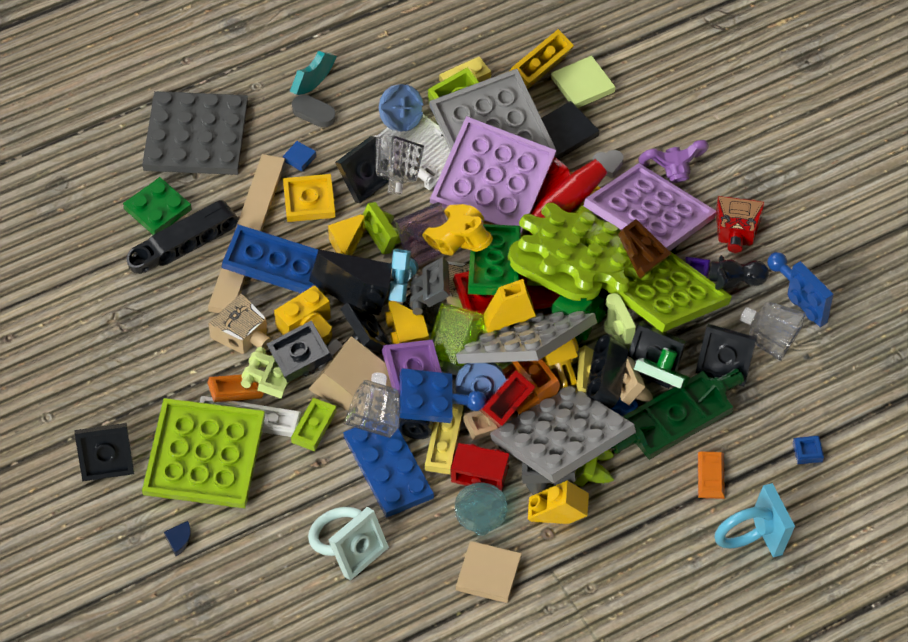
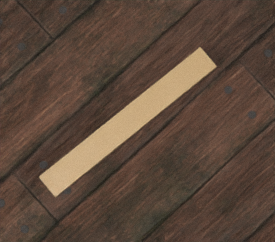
(252, 216)

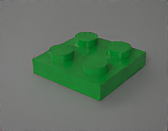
(157, 206)

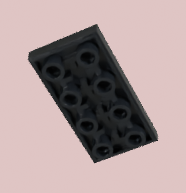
(569, 129)

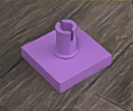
(410, 355)

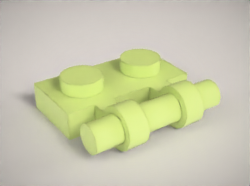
(270, 381)

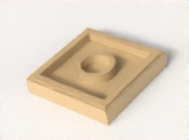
(488, 572)

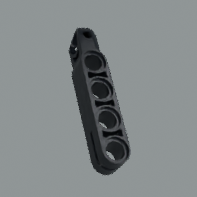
(182, 237)

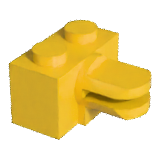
(305, 307)
(560, 363)

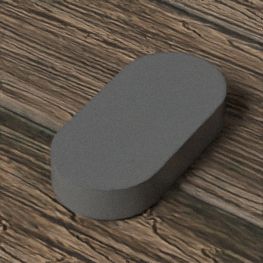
(313, 110)

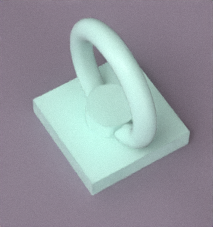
(355, 543)

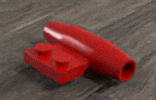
(568, 188)

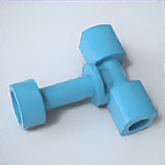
(403, 270)

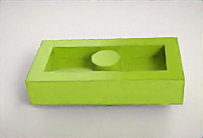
(313, 424)

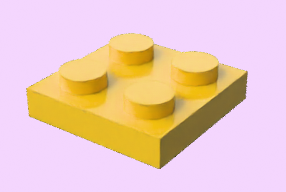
(309, 198)

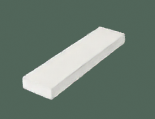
(276, 421)

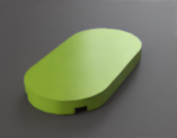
(562, 283)

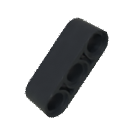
(607, 371)

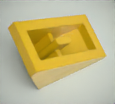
(347, 234)

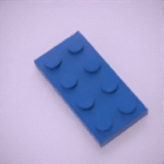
(270, 259)
(389, 470)

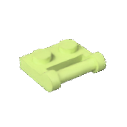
(619, 321)

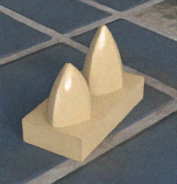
(633, 385)

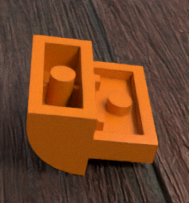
(540, 376)

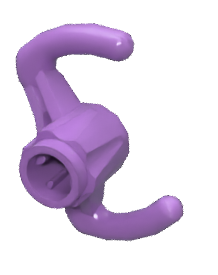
(675, 160)

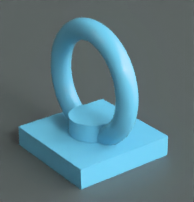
(770, 520)

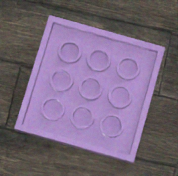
(493, 173)
(652, 200)

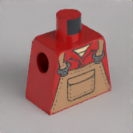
(738, 221)

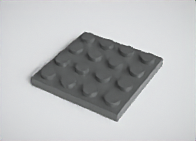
(195, 133)

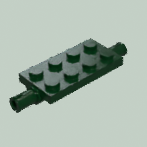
(680, 413)

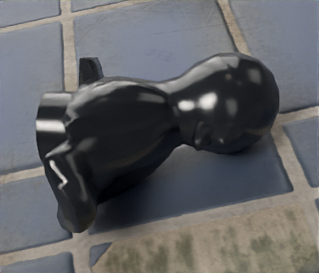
(730, 273)

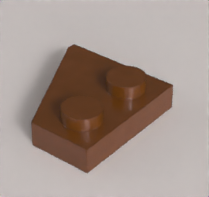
(642, 248)

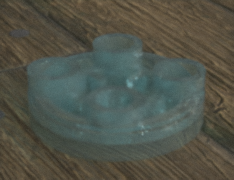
(480, 507)

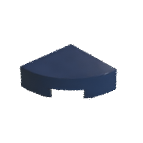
(178, 537)

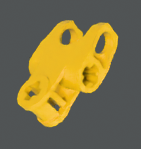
(461, 230)

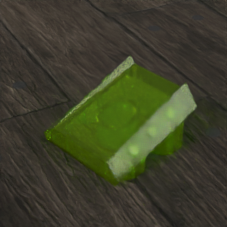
(454, 330)

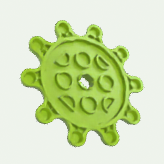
(562, 244)

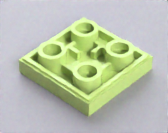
(583, 82)

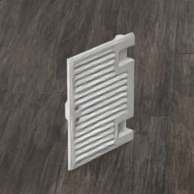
(435, 148)

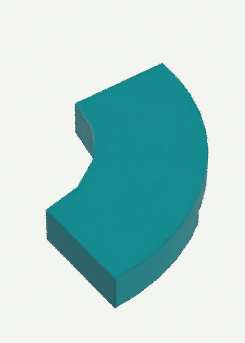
(314, 74)

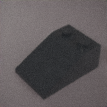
(352, 279)

